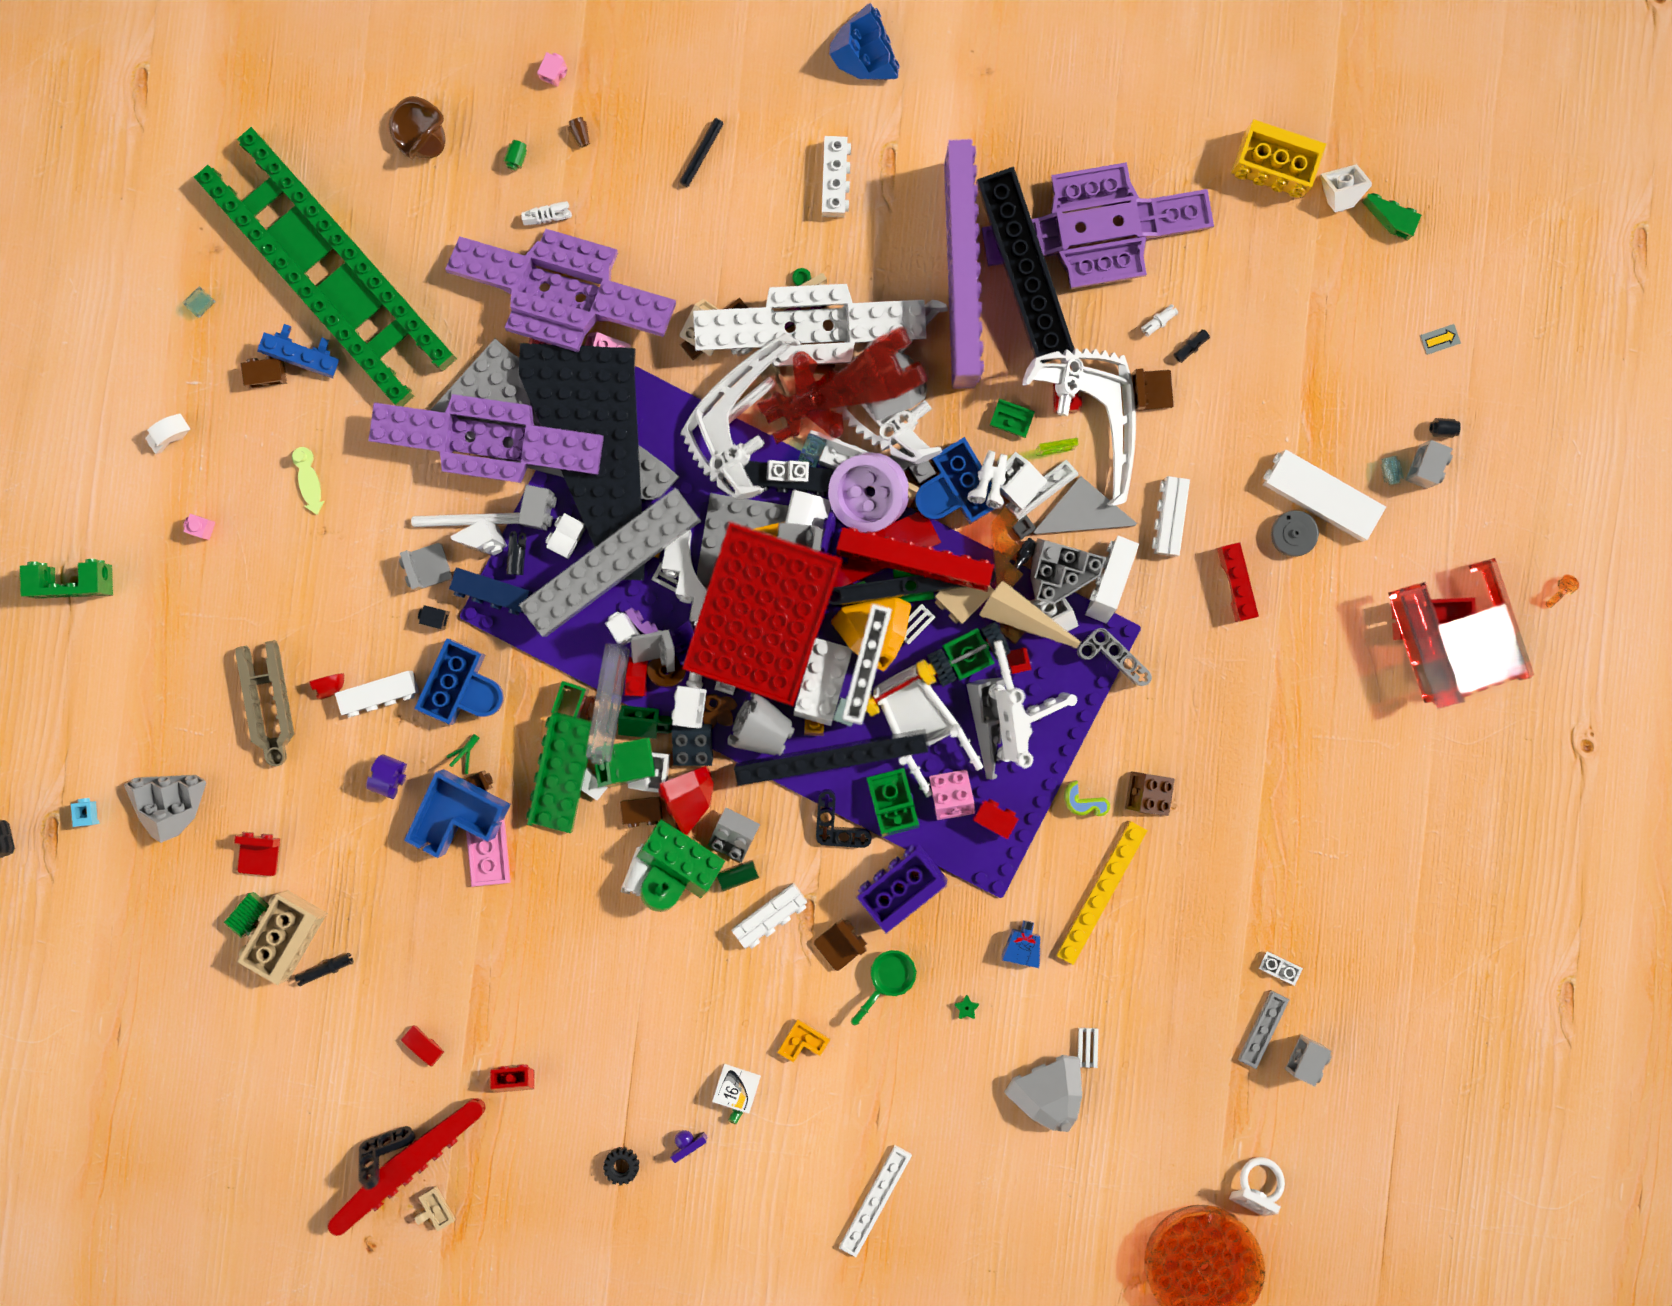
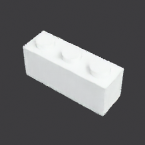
(622, 628)

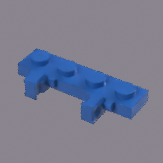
(284, 349)

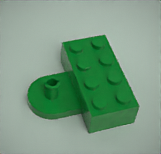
(676, 866)

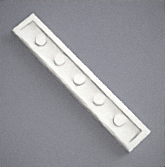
(875, 1201)

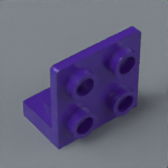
(831, 537)

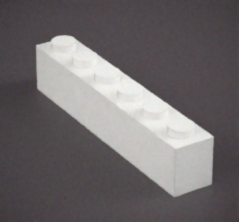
(867, 664)

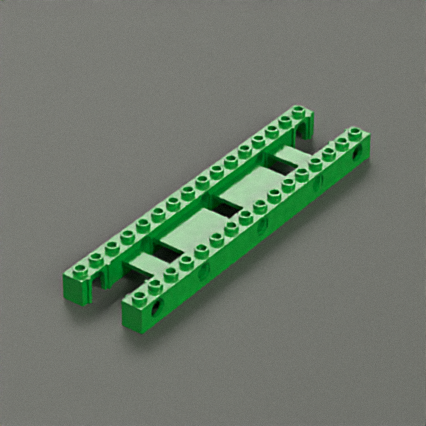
(305, 238)

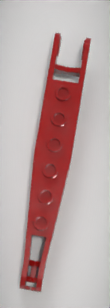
(405, 1164)

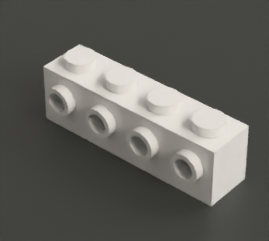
(834, 176)

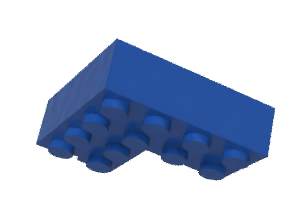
(450, 805)

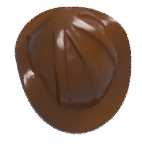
(417, 128)

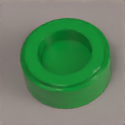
(801, 276)

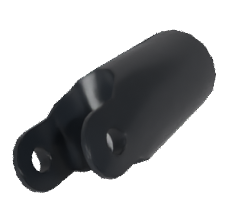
(516, 554)

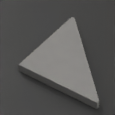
(1083, 509)

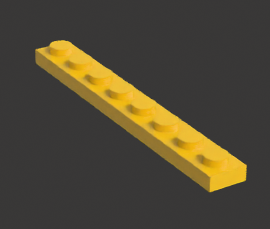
(1101, 892)

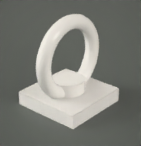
(1254, 1199)

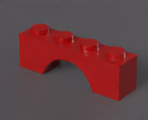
(1242, 595)

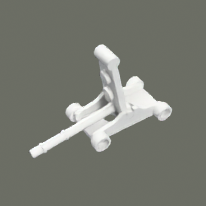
(1012, 717)

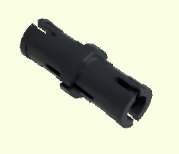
(1191, 346)

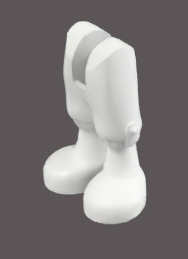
(988, 473)

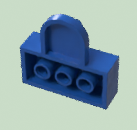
(949, 490)
(458, 685)

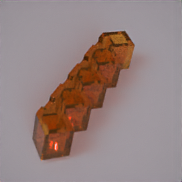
(1002, 551)

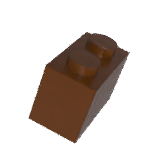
(263, 372)
(641, 810)

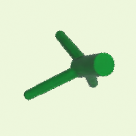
(466, 749)

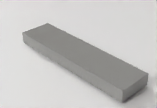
(1263, 1029)

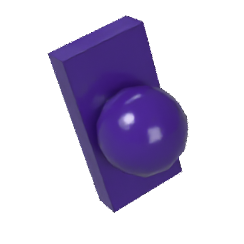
(687, 1144)

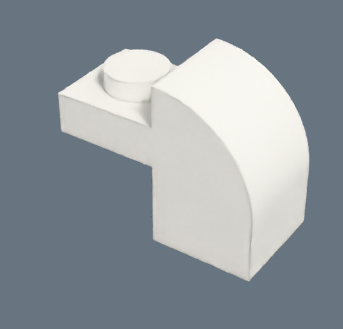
(166, 431)

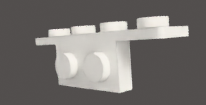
(836, 451)

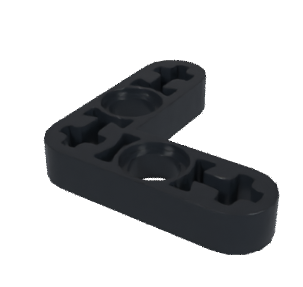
(833, 839)
(373, 1148)

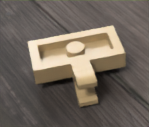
(435, 1209)

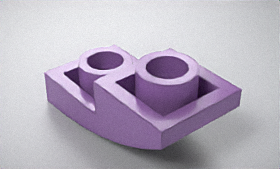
(636, 618)

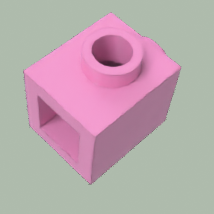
(552, 69)
(199, 526)

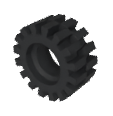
(618, 1177)

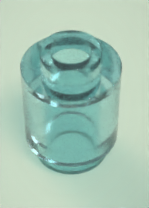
(1391, 470)

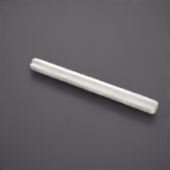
(467, 519)

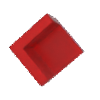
(1018, 661)

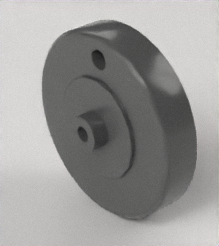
(1294, 533)

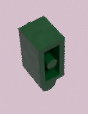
(643, 722)

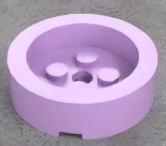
(849, 494)

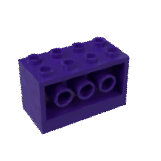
(903, 900)

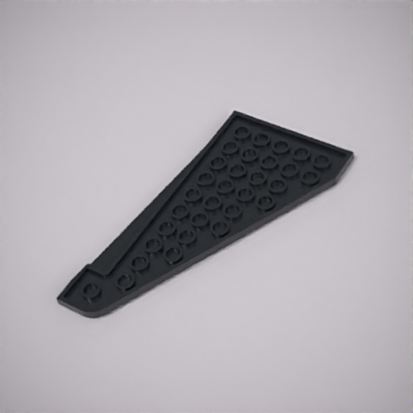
(592, 395)

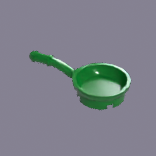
(892, 975)

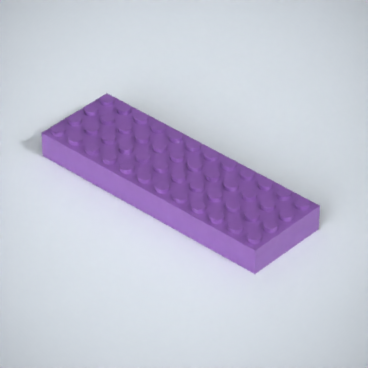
(962, 263)

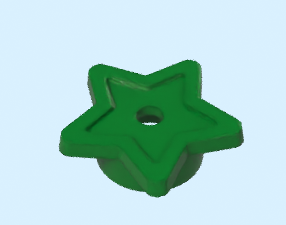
(966, 1003)

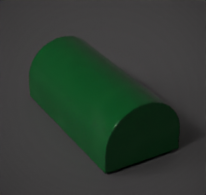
(738, 875)

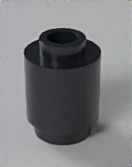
(1445, 427)

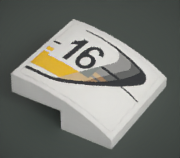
(736, 1088)

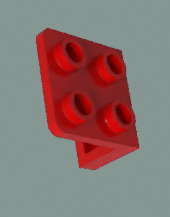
(258, 854)

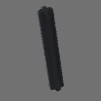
(701, 152)

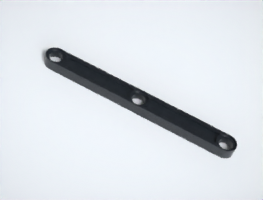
(891, 589)

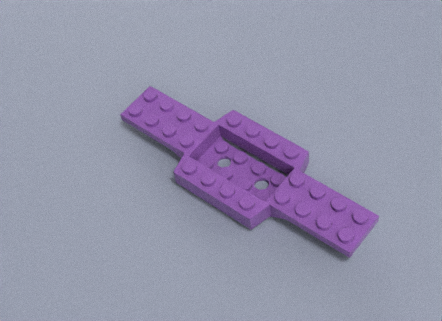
(447, 434)

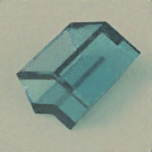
(199, 302)

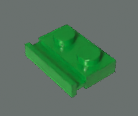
(1012, 418)

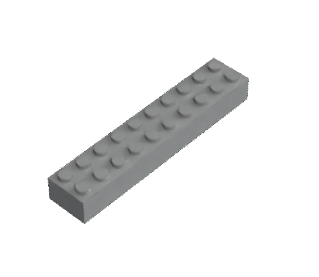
(609, 563)

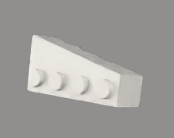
(1112, 580)

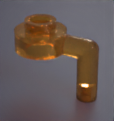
(1567, 585)

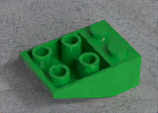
(629, 763)

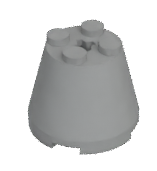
(760, 727)

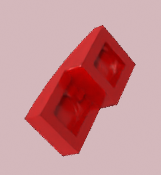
(422, 1046)

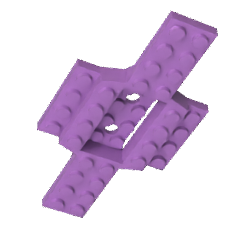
(1095, 199)
(555, 314)

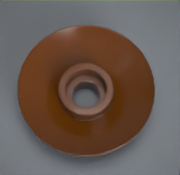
(658, 676)

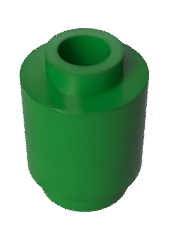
(515, 155)

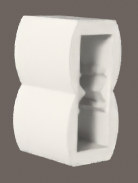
(565, 536)

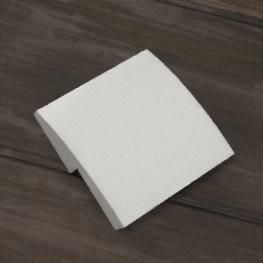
(807, 509)

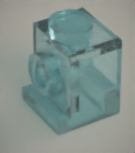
(812, 450)

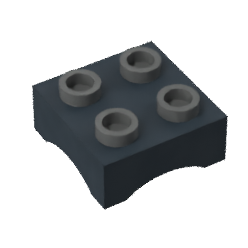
(692, 745)

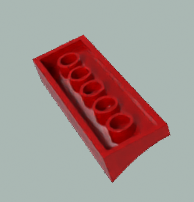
(912, 528)

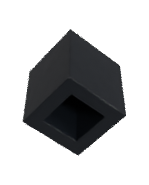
(433, 617)

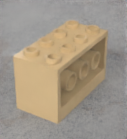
(281, 937)

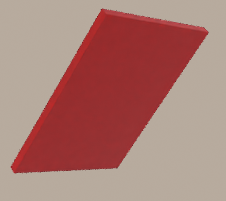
(761, 613)

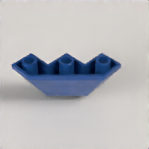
(864, 47)

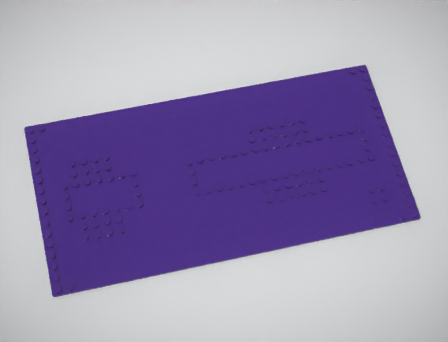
(952, 843)

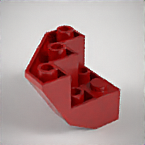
(688, 797)

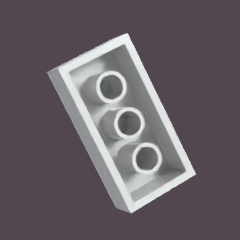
(822, 682)

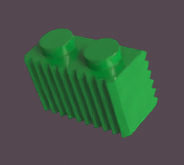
(246, 915)

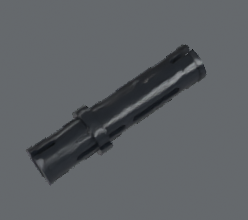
(332, 966)

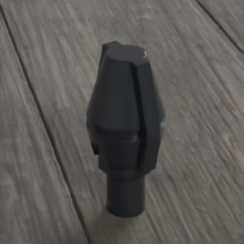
(1025, 553)

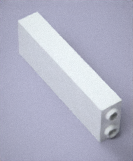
(1323, 495)

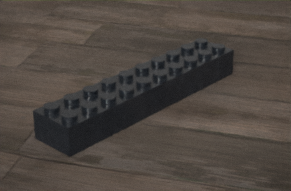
(1024, 263)

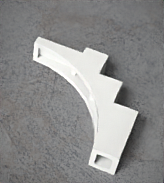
(678, 563)

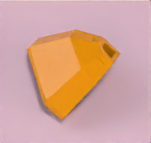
(853, 620)

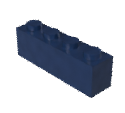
(488, 590)

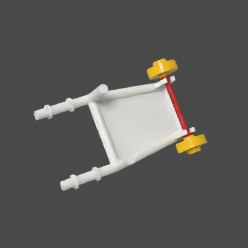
(912, 706)

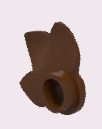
(721, 712)

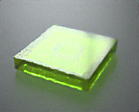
(1056, 446)

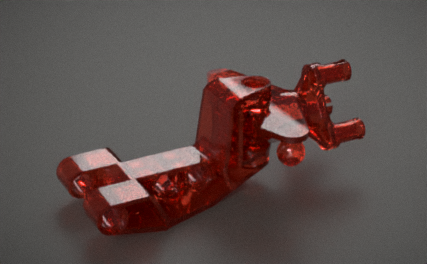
(867, 379)

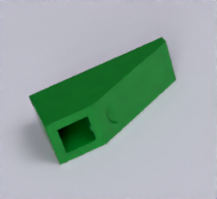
(1395, 218)

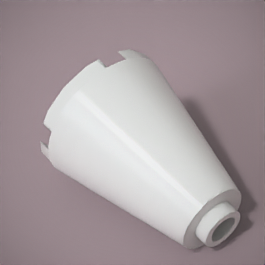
(636, 875)

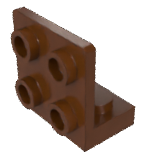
(1152, 389)
(1149, 793)

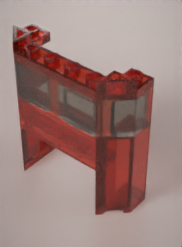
(1466, 652)

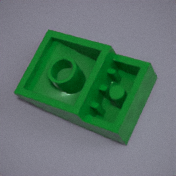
(893, 802)

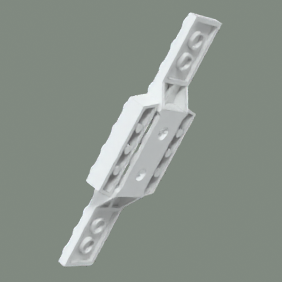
(851, 323)

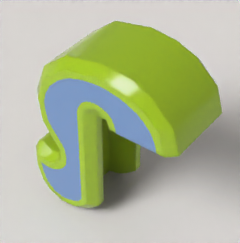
(1084, 806)

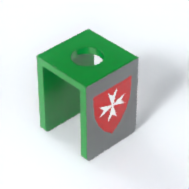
(561, 692)

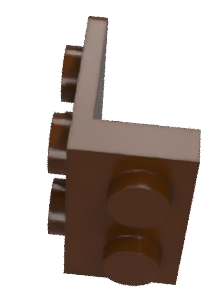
(840, 944)

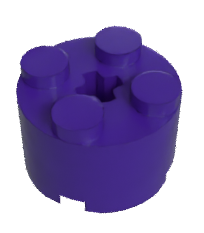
(386, 776)

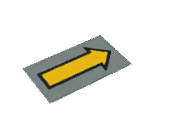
(1440, 339)

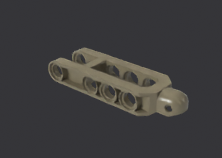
(273, 748)

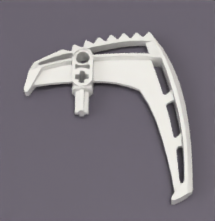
(1107, 390)
(903, 432)
(728, 458)

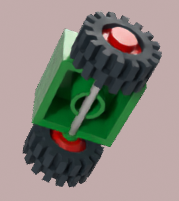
(967, 654)

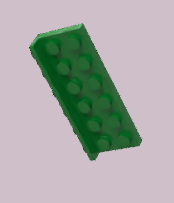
(560, 773)

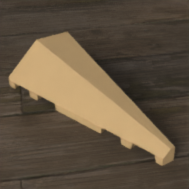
(1013, 609)

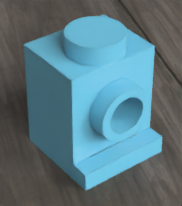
(79, 817)

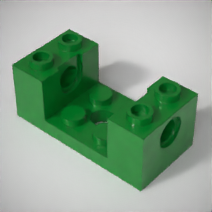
(39, 580)

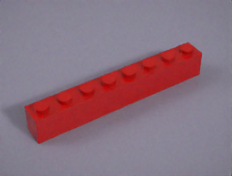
(915, 559)

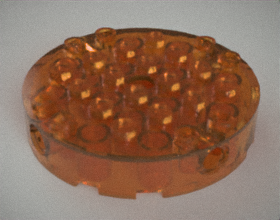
(1199, 1237)

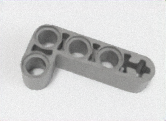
(1117, 660)

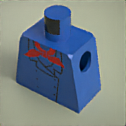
(1023, 946)

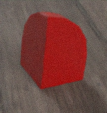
(327, 685)

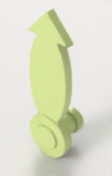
(308, 479)

